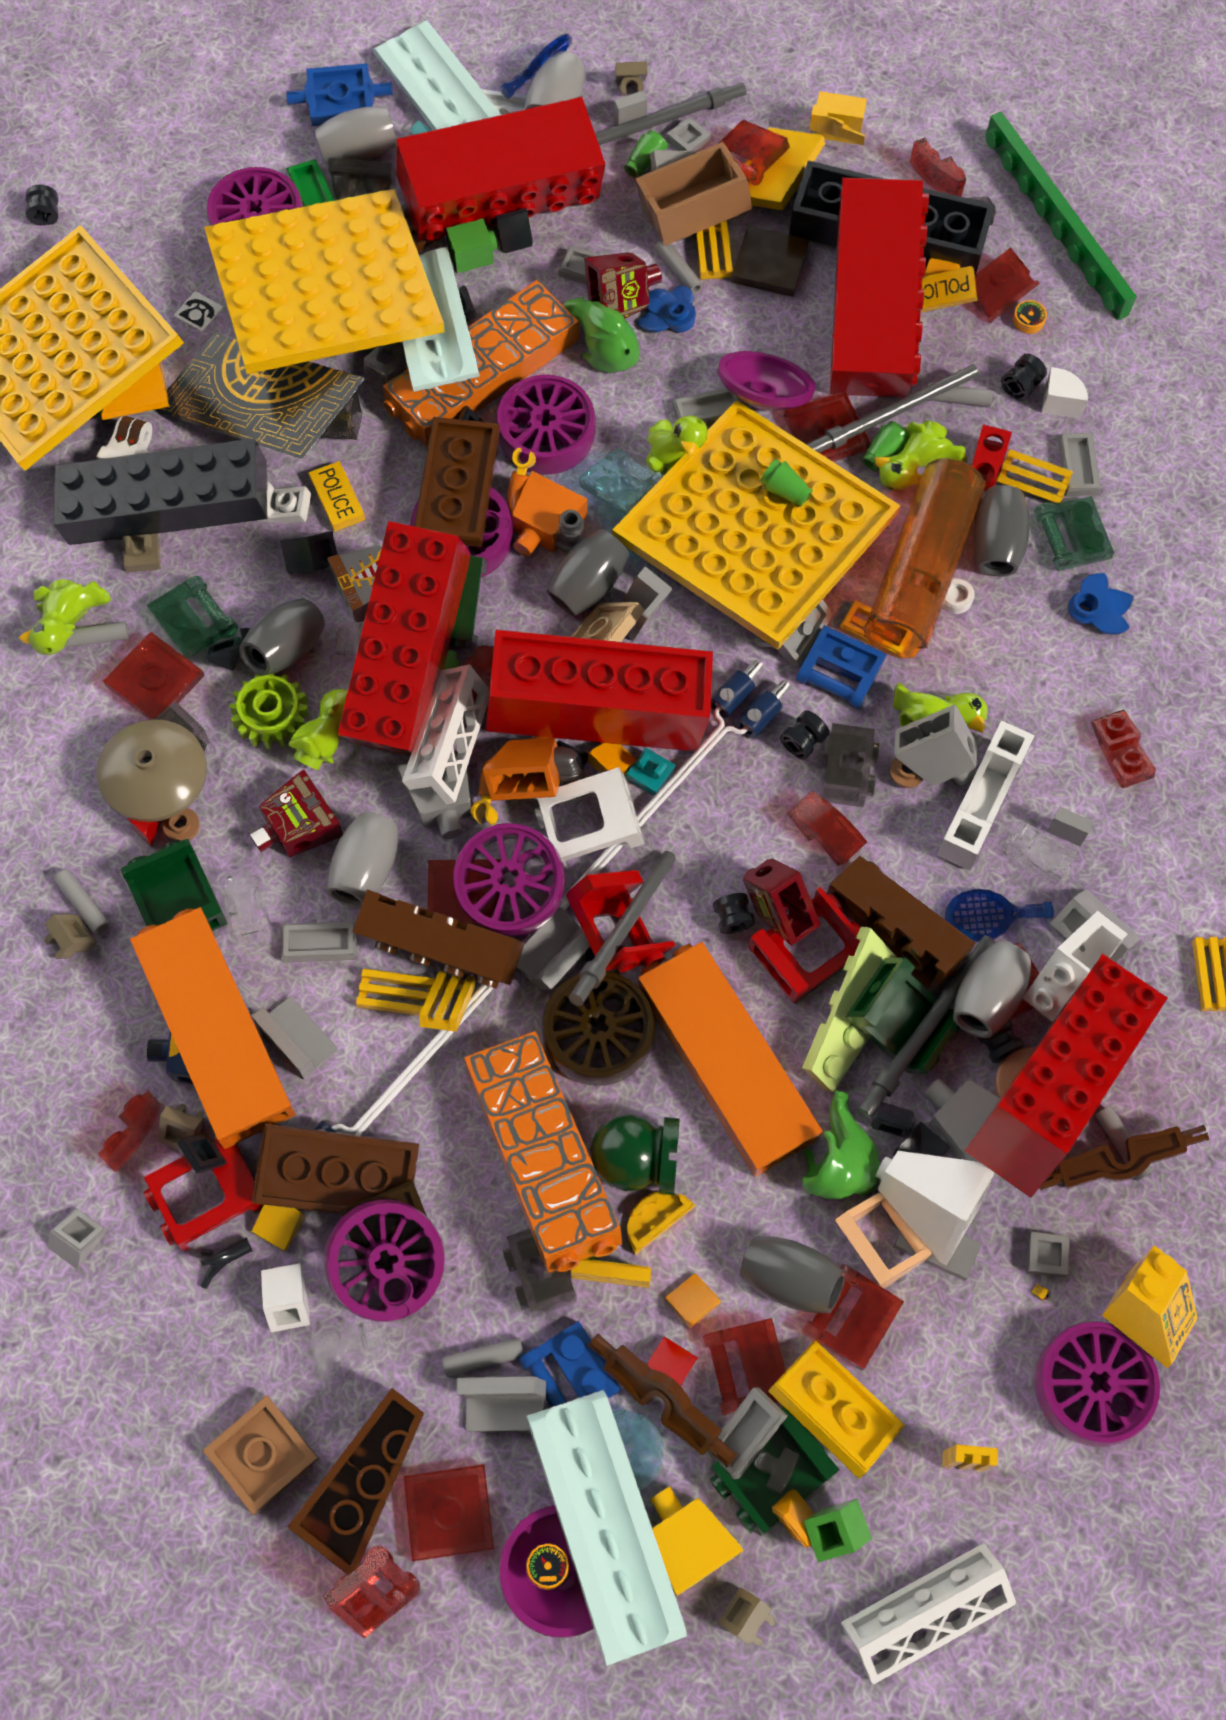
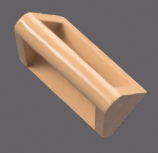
(866, 1251)

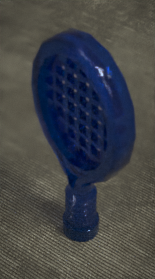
(559, 44)
(1028, 911)

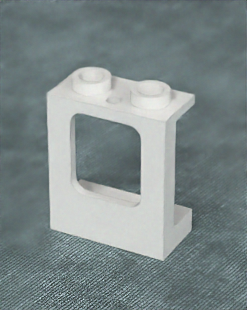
(616, 808)
(1072, 964)

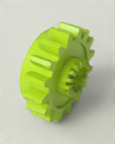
(260, 695)

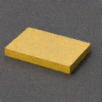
(787, 172)
(836, 1409)

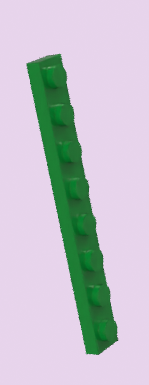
(1060, 216)

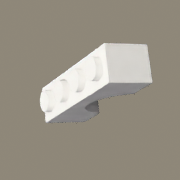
(985, 795)

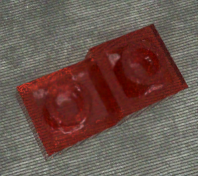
(939, 174)
(1121, 747)
(829, 826)
(139, 1117)

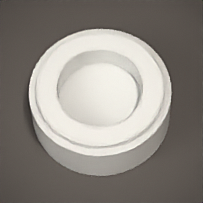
(959, 597)

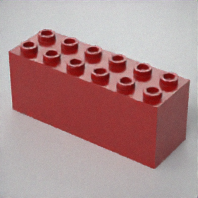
(500, 165)
(878, 287)
(404, 637)
(599, 690)
(1066, 1076)

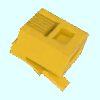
(839, 117)

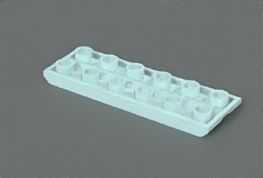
(434, 78)
(446, 355)
(606, 1528)

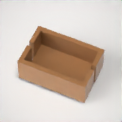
(694, 193)

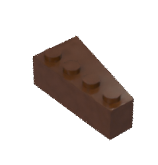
(902, 923)
(438, 938)
(352, 1495)

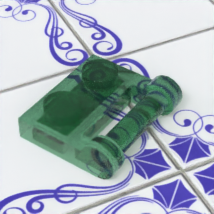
(1082, 528)
(184, 625)

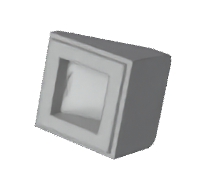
(75, 1237)

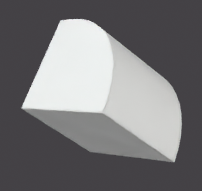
(1064, 394)
(285, 1298)

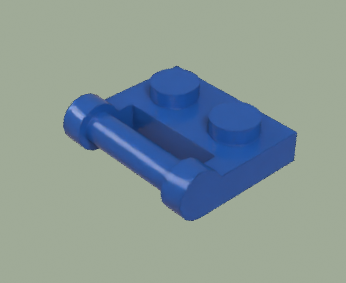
(845, 657)
(576, 1360)

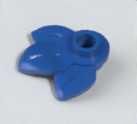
(669, 310)
(1104, 603)

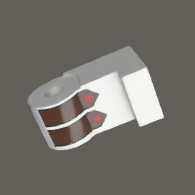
(129, 438)

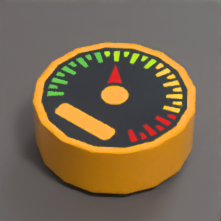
(1029, 316)
(547, 1566)

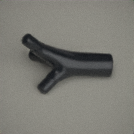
(221, 1257)

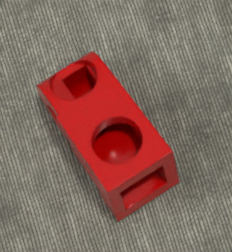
(991, 454)

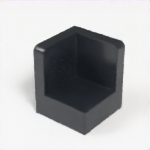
(308, 552)

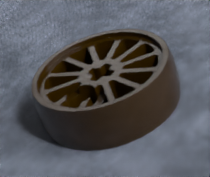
(613, 987)

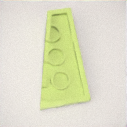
(838, 1040)

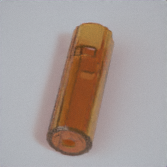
(925, 556)

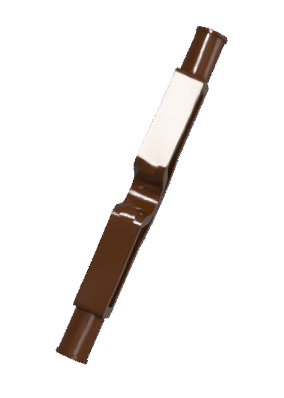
(1142, 1152)
(678, 1413)

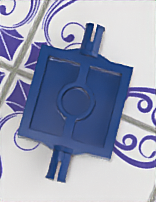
(337, 90)

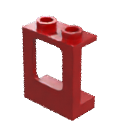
(608, 896)
(784, 968)
(235, 1182)

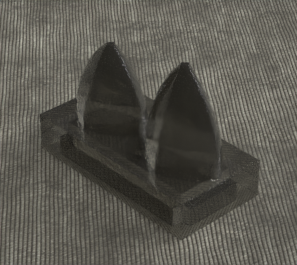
(348, 174)

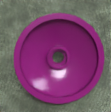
(765, 380)
(550, 1612)

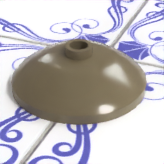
(156, 788)

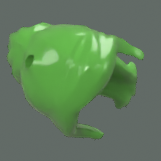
(607, 335)
(851, 1157)

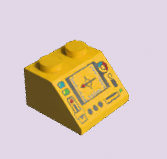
(1154, 1306)

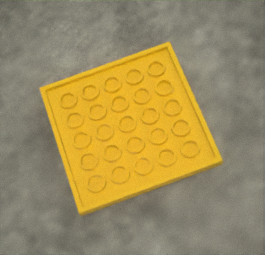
(322, 281)
(71, 344)
(745, 546)

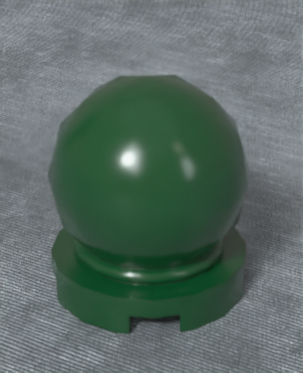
(634, 1153)

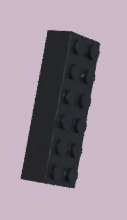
(954, 223)
(160, 492)

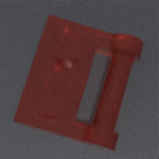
(757, 145)
(863, 1326)
(758, 1355)
(362, 1602)

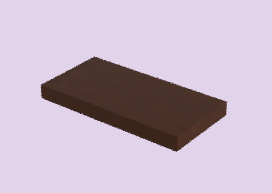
(458, 478)
(328, 1168)

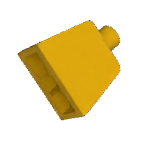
(690, 1540)

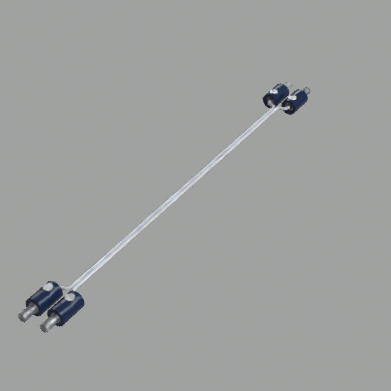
(723, 703)

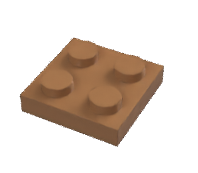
(260, 1455)

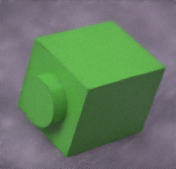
(471, 245)
(837, 1530)

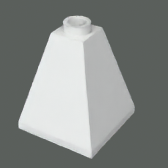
(935, 1196)

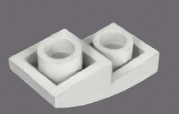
(287, 504)

